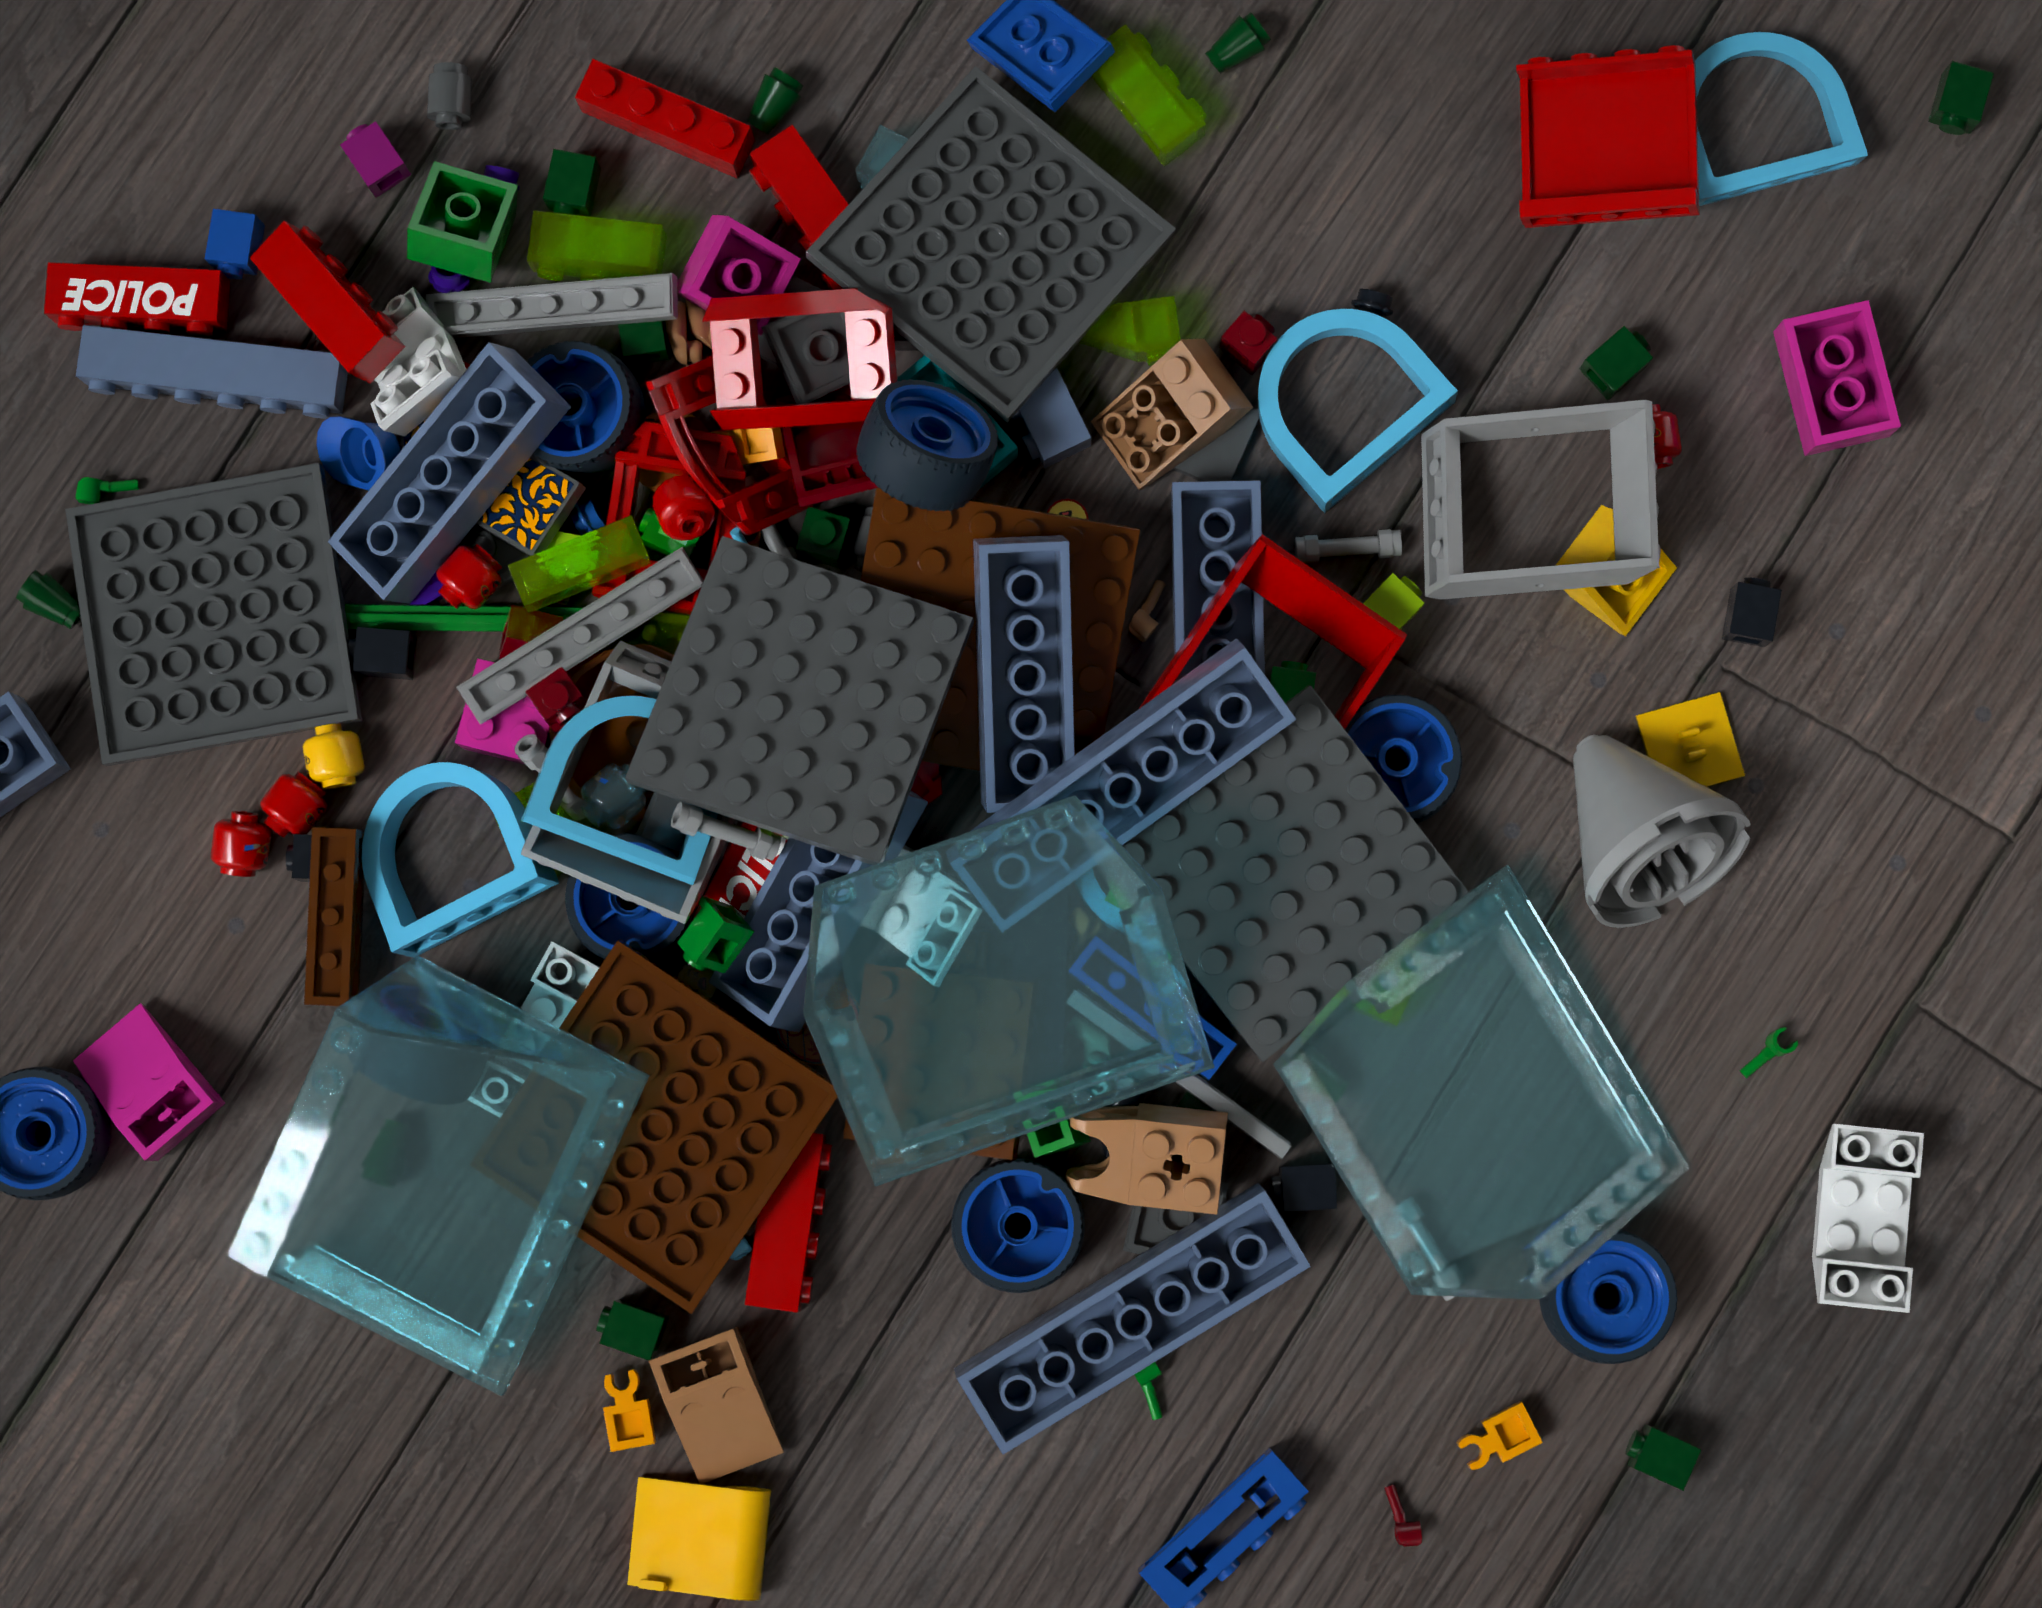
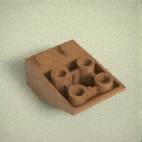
(1154, 435)
(717, 1405)

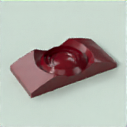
(825, 456)

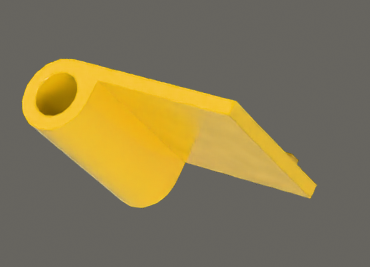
(699, 1538)

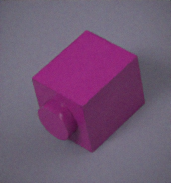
(374, 158)

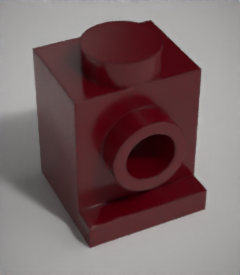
(1248, 341)
(556, 699)

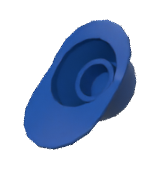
(355, 450)

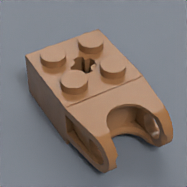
(1141, 1155)

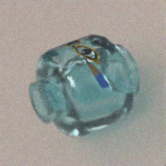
(611, 798)

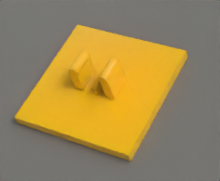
(1693, 740)

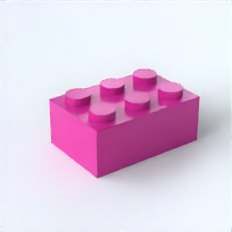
(1836, 378)

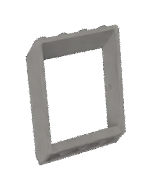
(1632, 492)
(629, 881)

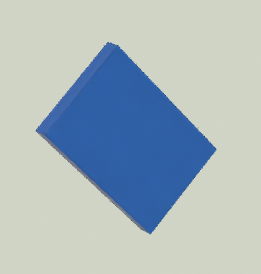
(1041, 48)

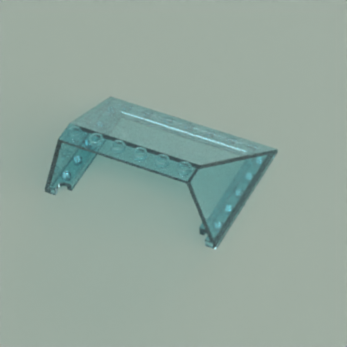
(995, 988)
(1480, 1104)
(438, 1168)

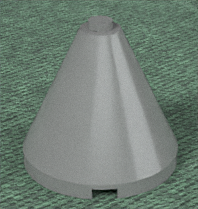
(1648, 833)

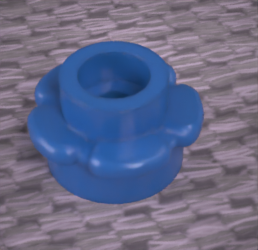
(587, 517)

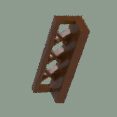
(334, 916)

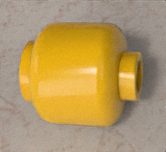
(333, 757)

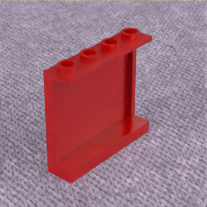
(1609, 137)

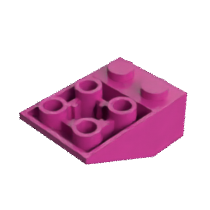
(147, 1084)

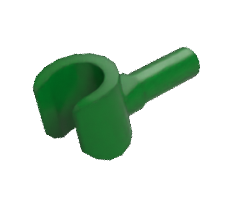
(90, 489)
(1770, 1051)
(1144, 1378)

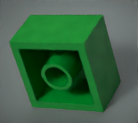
(462, 221)

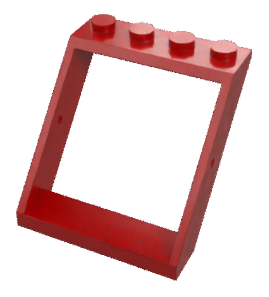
(1314, 604)

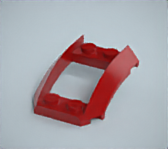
(739, 365)
(654, 452)
(748, 508)

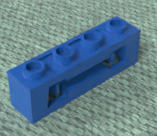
(1222, 1560)

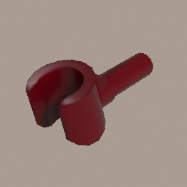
(1407, 1532)

